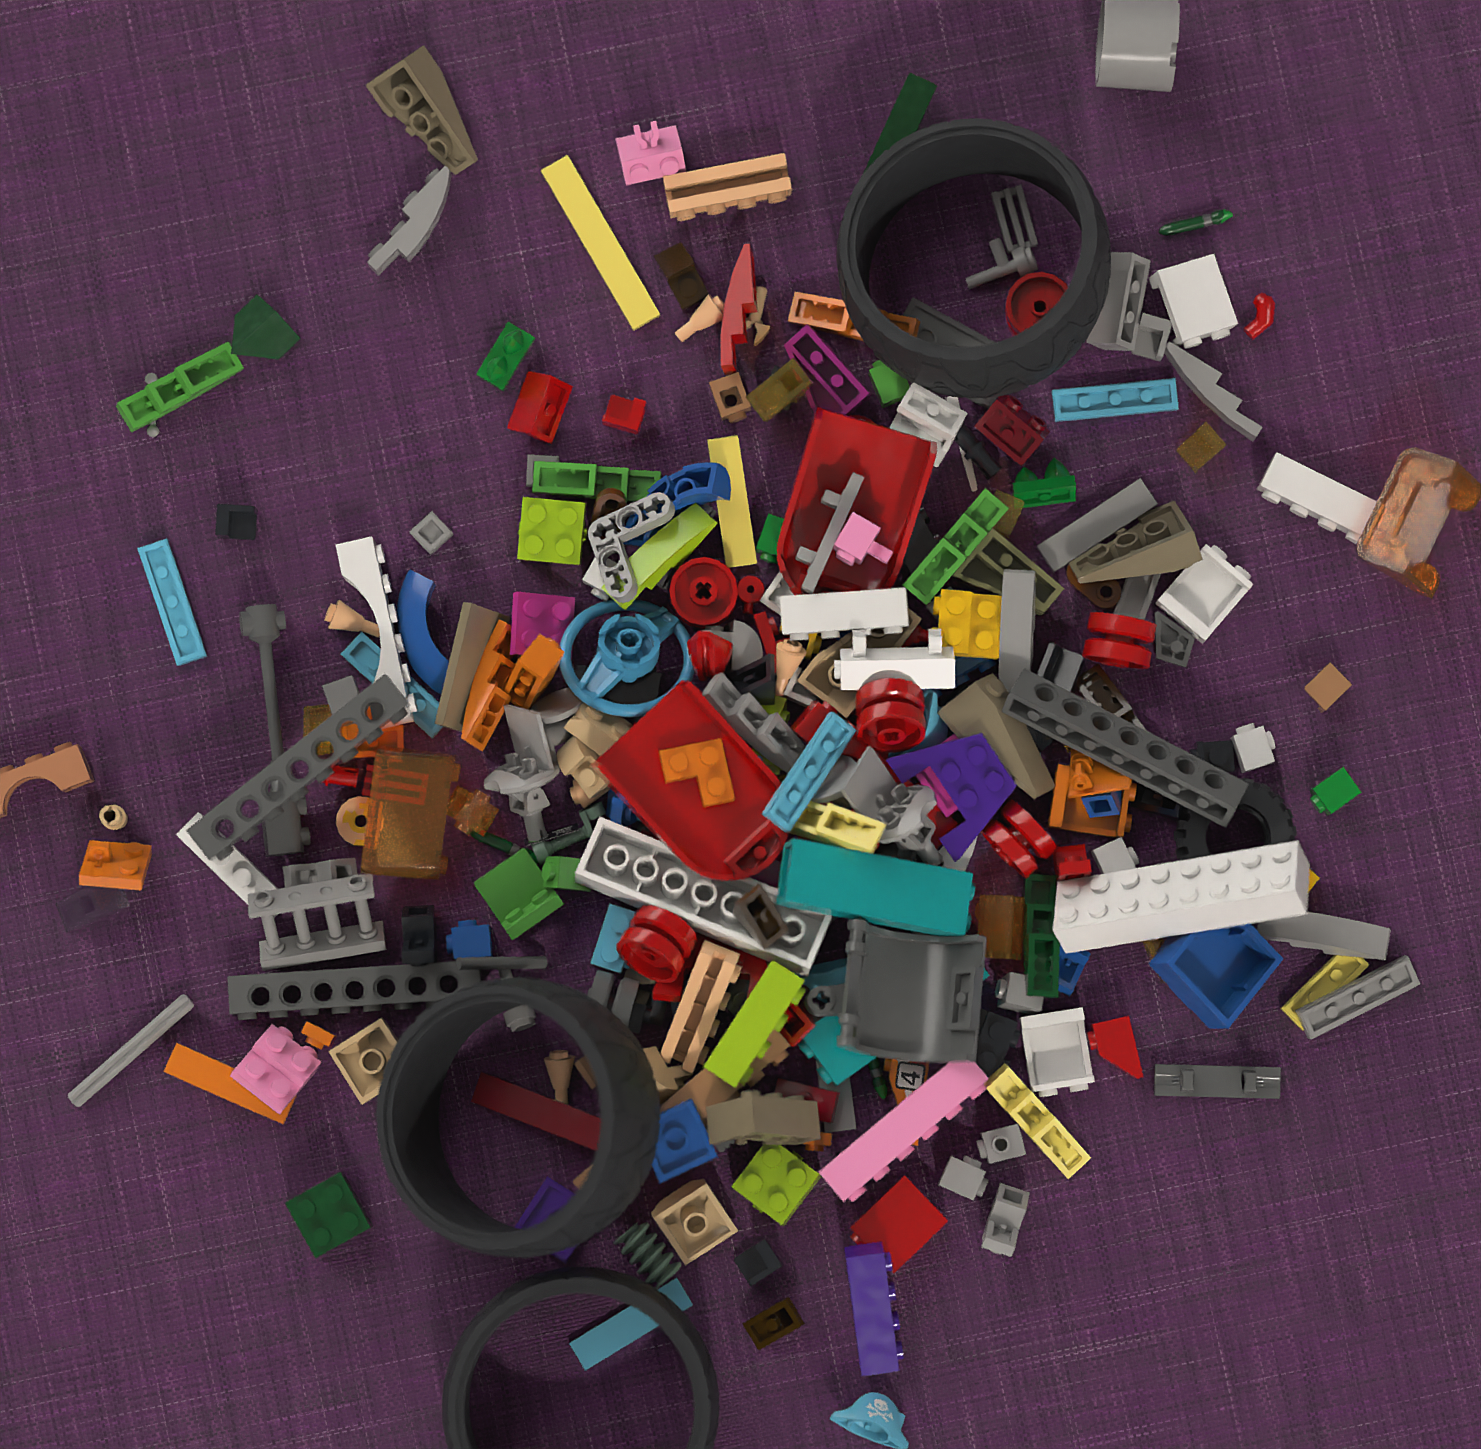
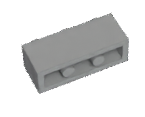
(1123, 304)

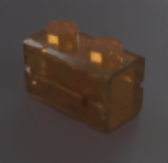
(1001, 921)

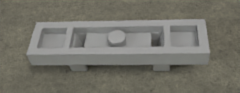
(842, 505)

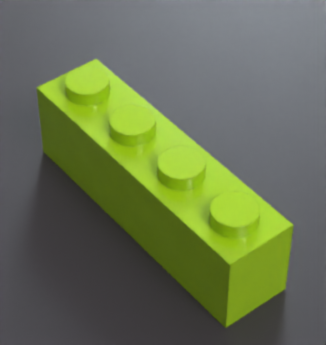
(754, 1024)

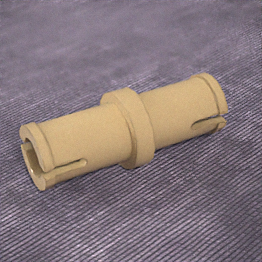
(106, 817)

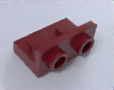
(1012, 428)

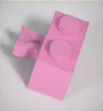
(650, 154)
(859, 539)

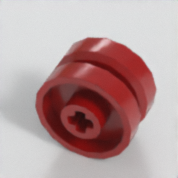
(1028, 292)
(708, 575)
(1118, 640)
(890, 715)
(1021, 835)
(657, 943)

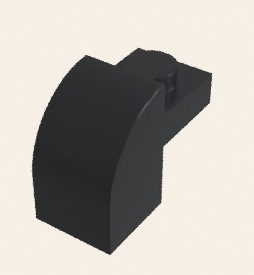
(419, 935)

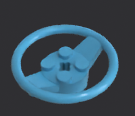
(616, 658)

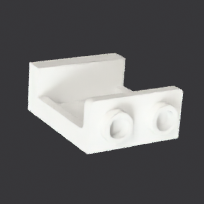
(1195, 300)
(929, 418)
(1205, 593)
(1056, 1051)

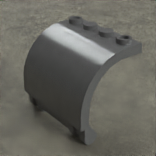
(912, 995)

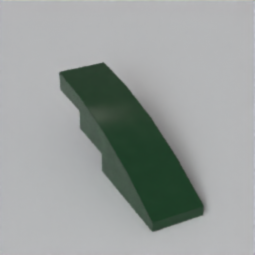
(906, 113)
(1039, 941)

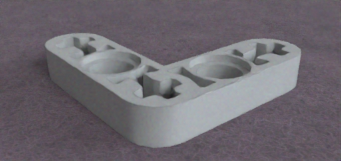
(614, 541)

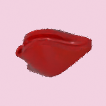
(709, 654)

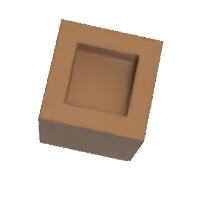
(1327, 687)

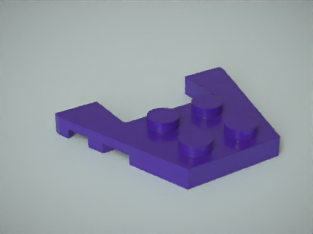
(970, 776)

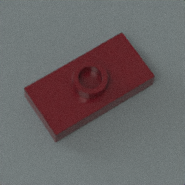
(826, 1099)

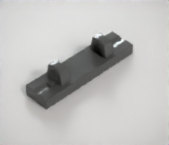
(1216, 1081)

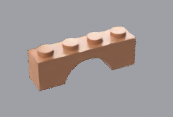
(64, 768)

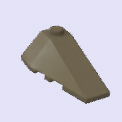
(979, 711)

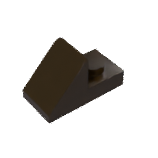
(681, 276)
(773, 1323)

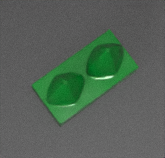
(505, 356)
(1053, 489)

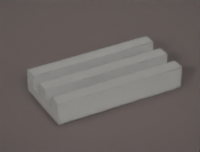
(1007, 194)

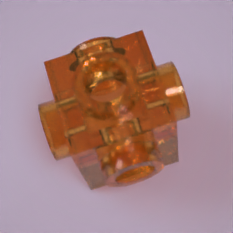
(471, 810)

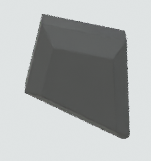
(1172, 641)

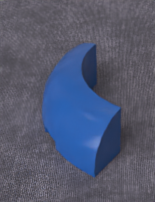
(694, 484)
(414, 629)

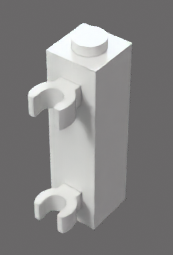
(922, 665)

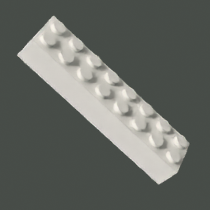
(648, 873)
(1182, 897)

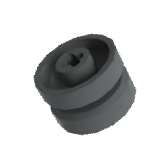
(619, 1003)

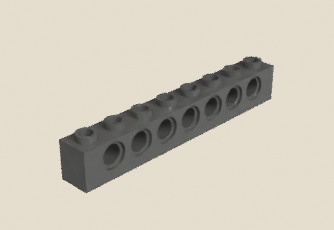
(1125, 747)
(205, 830)
(242, 989)

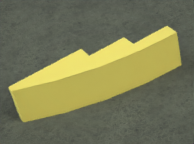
(733, 514)
(838, 827)
(1036, 1121)

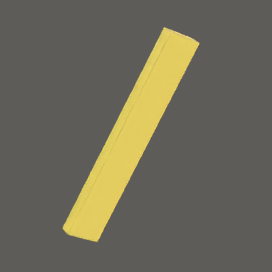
(600, 242)

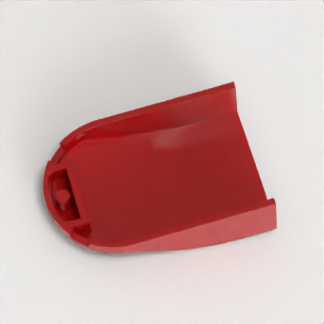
(890, 496)
(714, 840)

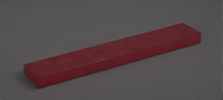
(537, 1110)

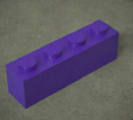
(872, 1308)

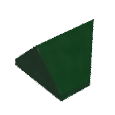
(261, 331)

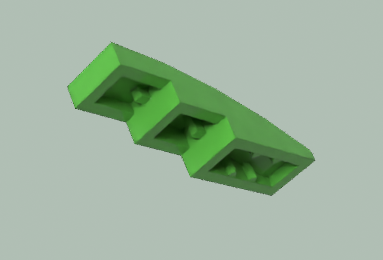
(179, 386)
(589, 480)
(956, 546)

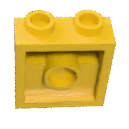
(969, 623)

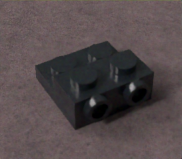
(993, 1040)

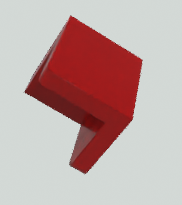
(625, 414)

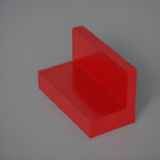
(540, 406)

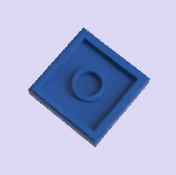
(681, 1141)

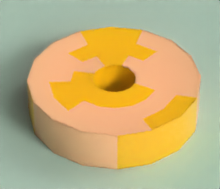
(347, 818)

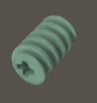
(648, 1254)

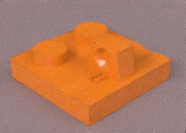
(115, 865)

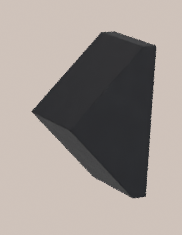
(756, 679)
(1156, 803)

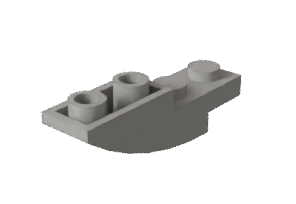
(423, 214)

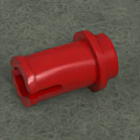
(343, 776)

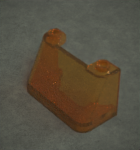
(1412, 514)
(408, 813)

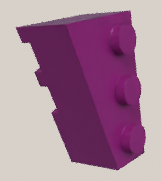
(833, 382)

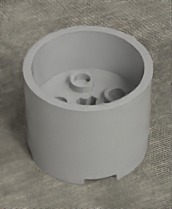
(1137, 44)

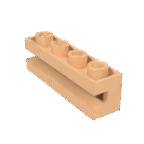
(727, 186)
(699, 1006)

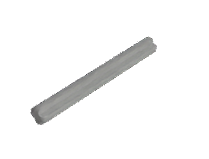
(130, 1050)

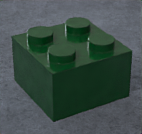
(329, 1214)

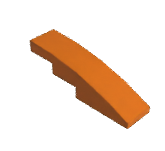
(832, 317)
(487, 692)
(215, 1078)

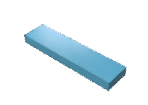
(1115, 399)
(172, 602)
(366, 657)
(809, 772)
(622, 1329)

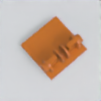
(1093, 777)

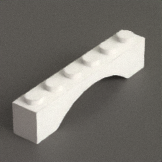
(362, 569)

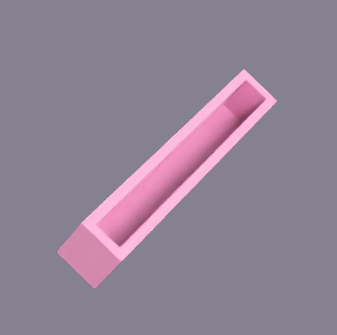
(901, 1127)

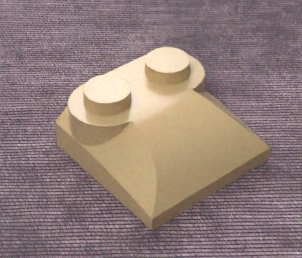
(596, 728)
(365, 1058)
(693, 1220)

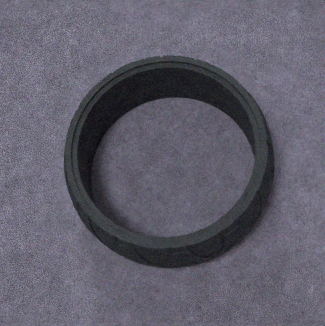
(947, 153)
(410, 1117)
(589, 1281)

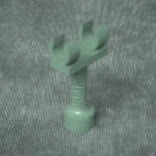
(547, 848)

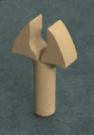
(755, 318)

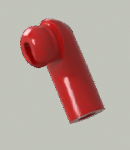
(1264, 317)

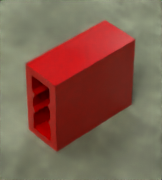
(900, 1220)

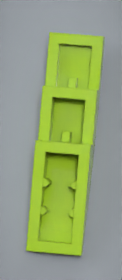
(667, 549)

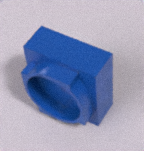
(1216, 970)

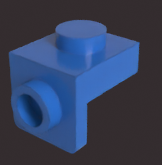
(618, 811)
(1070, 969)

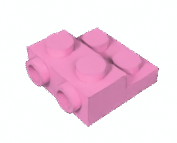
(276, 1068)

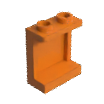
(1071, 813)

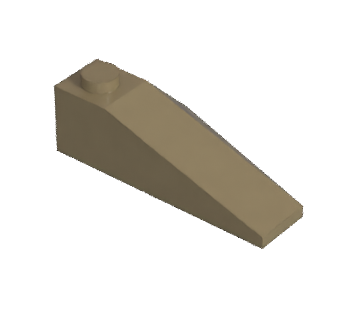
(422, 101)
(1155, 545)

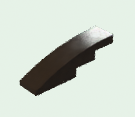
(1101, 691)

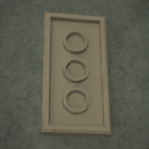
(469, 644)

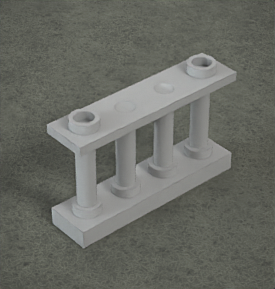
(319, 945)

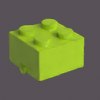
(551, 531)
(776, 1182)

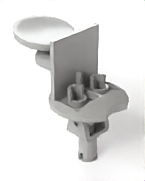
(535, 760)
(874, 794)

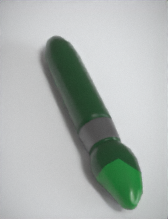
(1216, 217)
(501, 844)
(879, 1082)

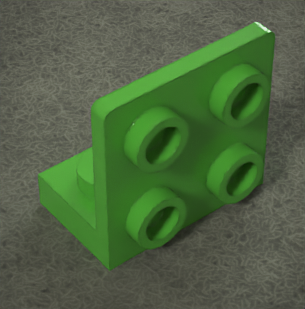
(517, 893)

